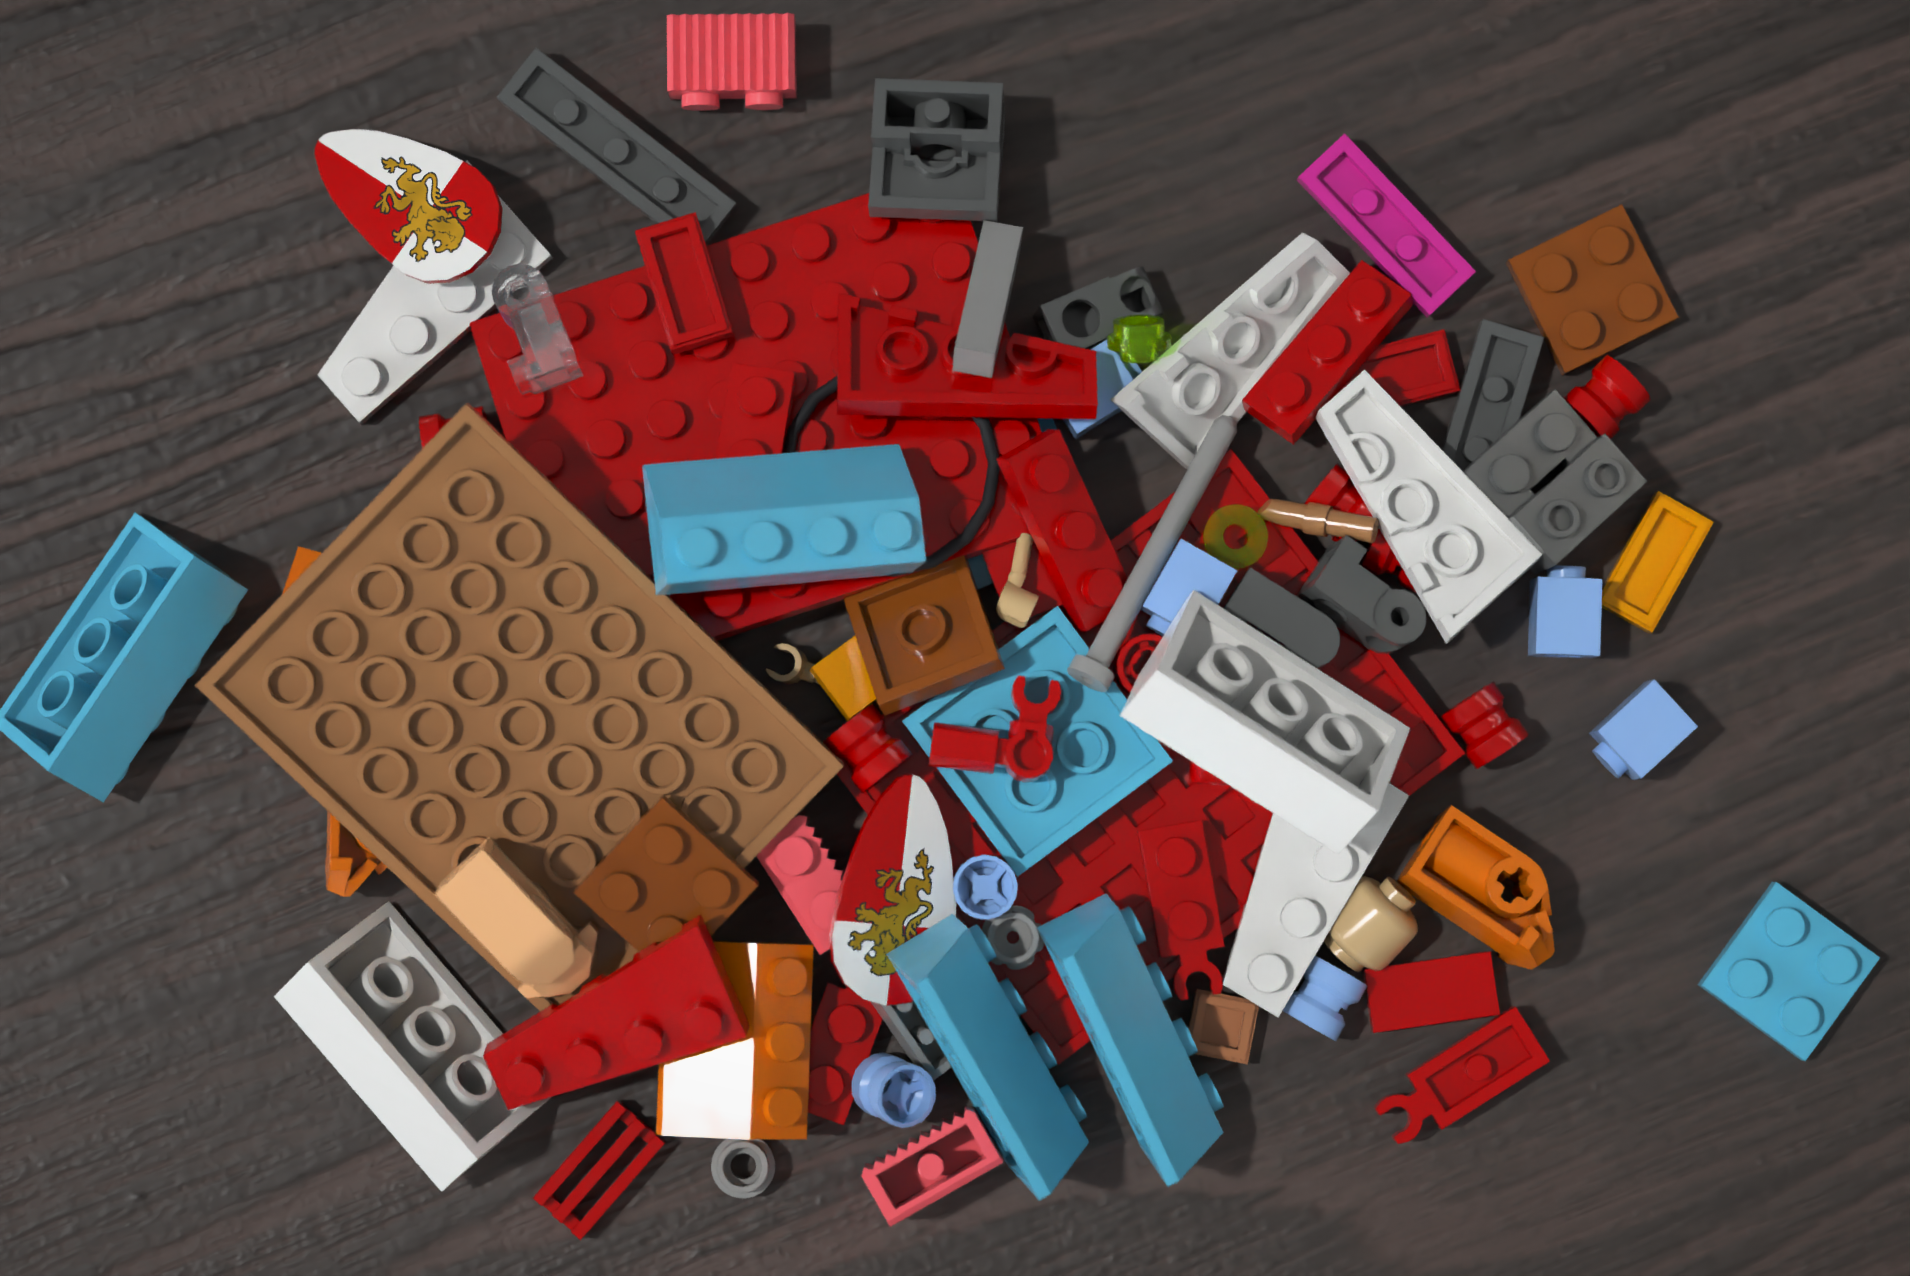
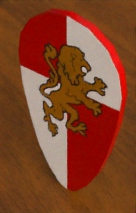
(412, 202)
(891, 889)

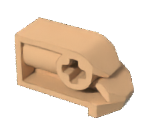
(518, 923)

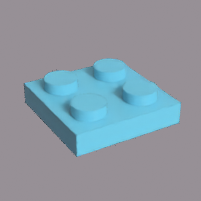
(1788, 971)

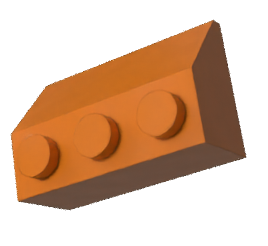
(759, 1081)

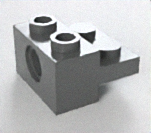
(936, 149)
(1590, 485)

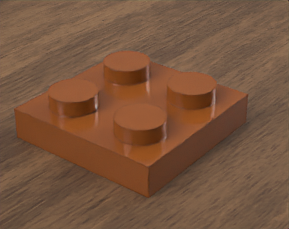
(1592, 289)
(923, 634)
(664, 878)

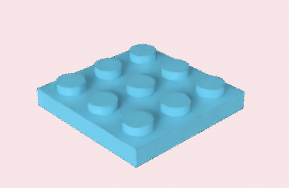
(1094, 748)

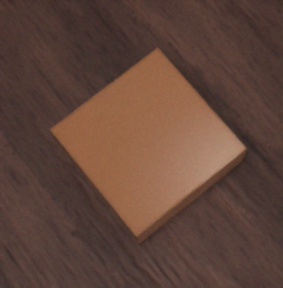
(1222, 1025)

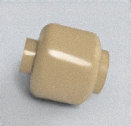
(1373, 925)

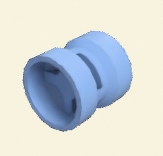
(985, 887)
(1322, 996)
(906, 1096)

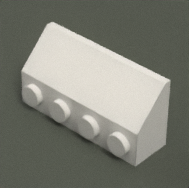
(1267, 723)
(406, 1043)

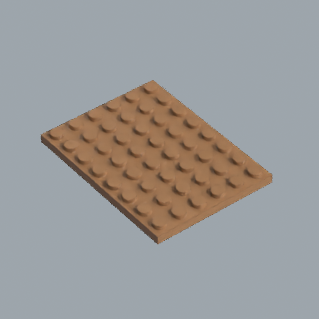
(507, 678)

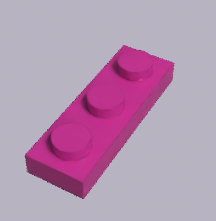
(1385, 225)

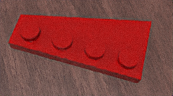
(905, 365)
(641, 1015)

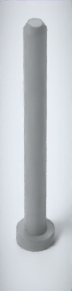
(1093, 668)

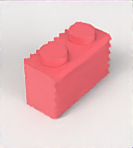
(731, 59)
(804, 878)
(931, 1166)

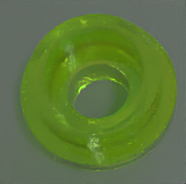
(1138, 338)
(1247, 519)

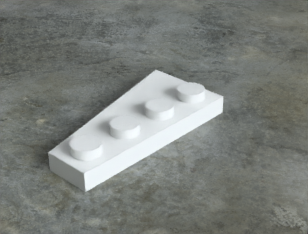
(417, 322)
(1230, 349)
(1432, 515)
(1295, 903)

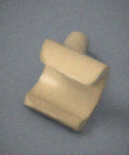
(1015, 602)
(801, 668)

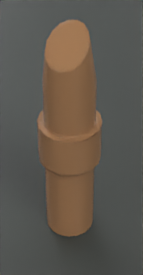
(1320, 519)

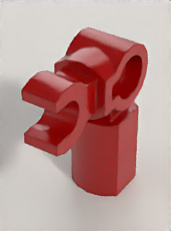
(1024, 754)

